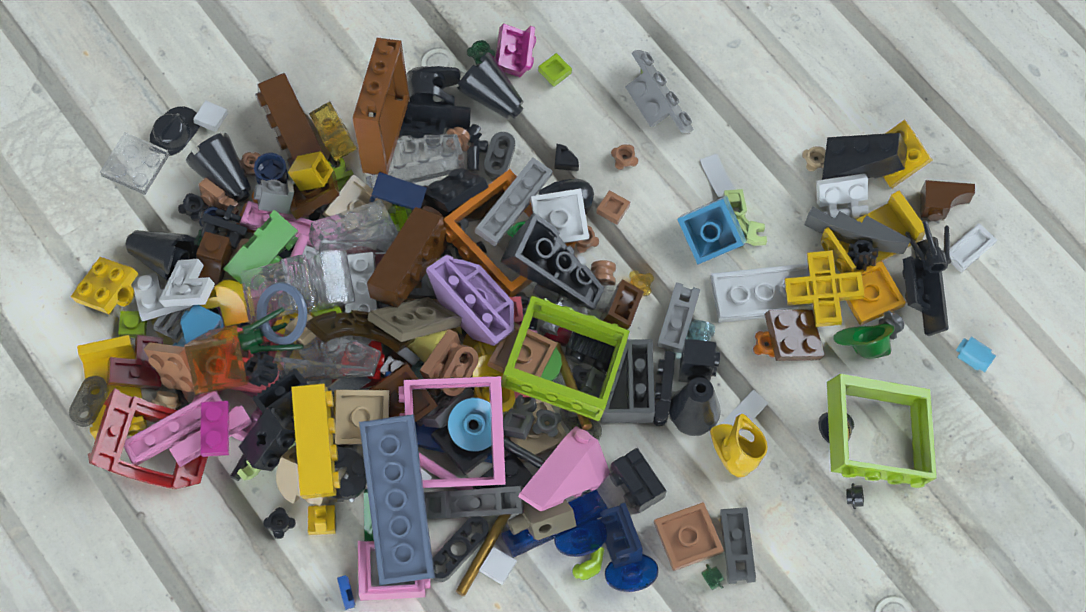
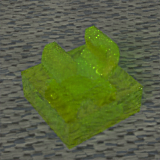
(399, 216)

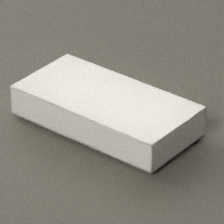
(971, 247)

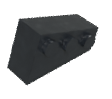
(868, 154)

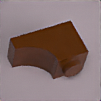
(941, 196)
(214, 255)
(622, 305)

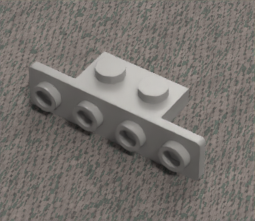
(654, 97)

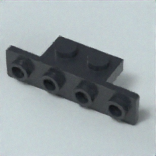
(432, 119)
(926, 292)

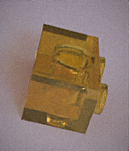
(332, 131)

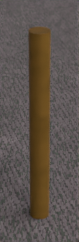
(570, 382)
(482, 554)

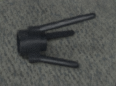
(935, 258)

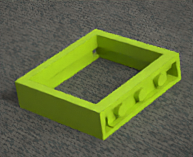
(553, 392)
(921, 423)

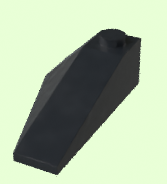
(546, 260)

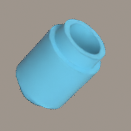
(975, 354)

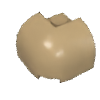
(288, 479)

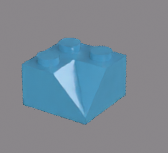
(712, 230)
(197, 322)

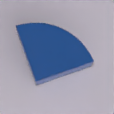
(346, 592)

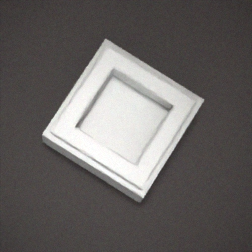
(210, 116)
(498, 565)

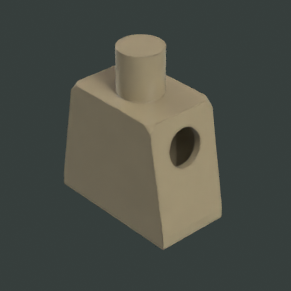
(543, 523)

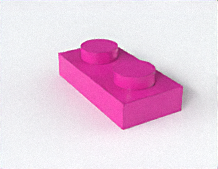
(214, 428)

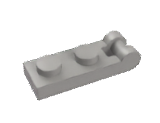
(678, 318)

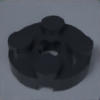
(355, 469)

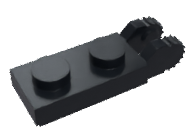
(664, 390)

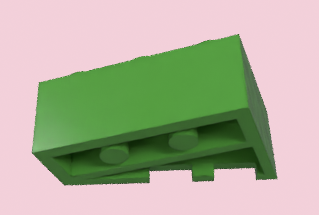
(263, 246)

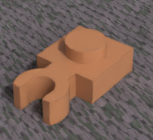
(215, 196)

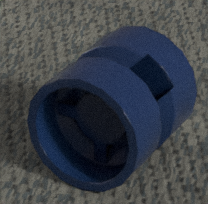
(270, 167)

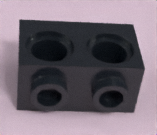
(698, 360)

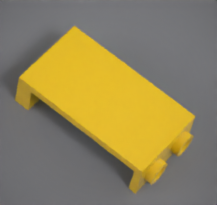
(895, 214)
(95, 363)

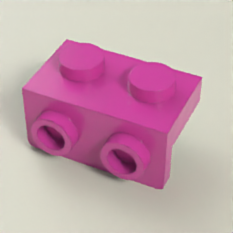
(515, 49)

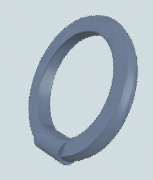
(262, 311)

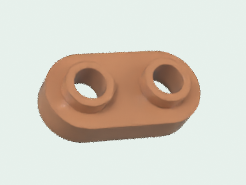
(458, 369)

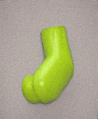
(590, 567)

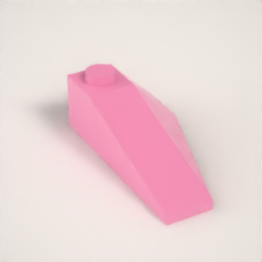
(568, 471)

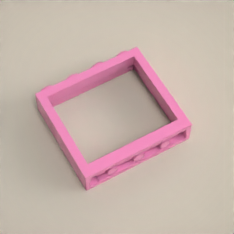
(496, 416)

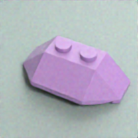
(473, 296)

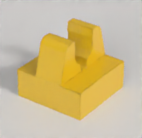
(321, 519)

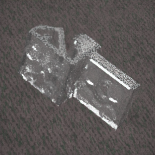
(321, 281)

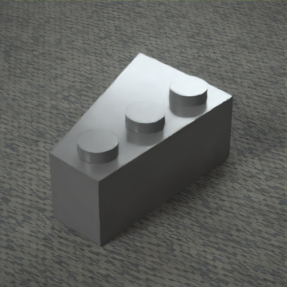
(633, 386)

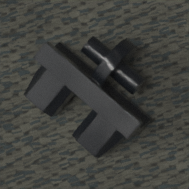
(234, 231)

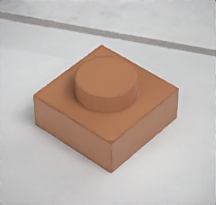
(613, 207)

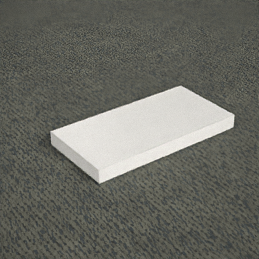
(754, 292)

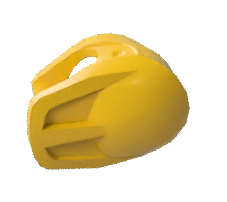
(736, 451)

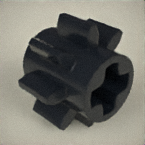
(863, 254)
(261, 369)

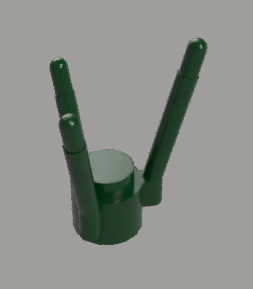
(252, 338)

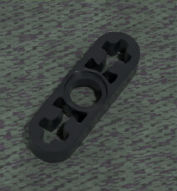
(477, 540)

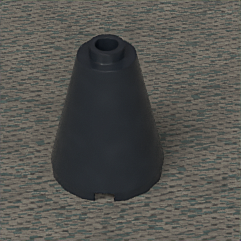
(491, 88)
(221, 166)
(161, 250)
(695, 408)

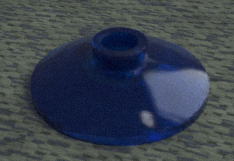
(582, 540)
(632, 576)

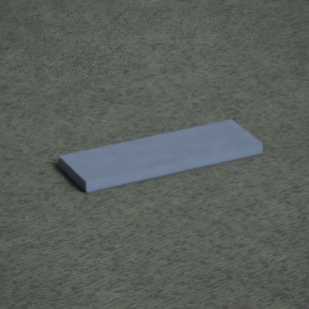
(396, 499)

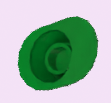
(867, 341)

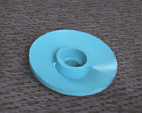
(459, 420)

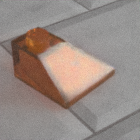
(216, 360)

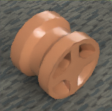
(603, 271)

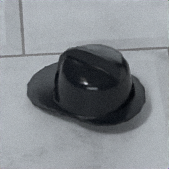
(174, 129)

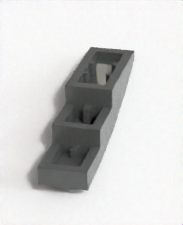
(850, 231)

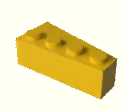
(315, 441)

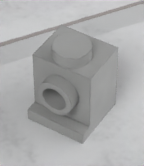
(274, 195)

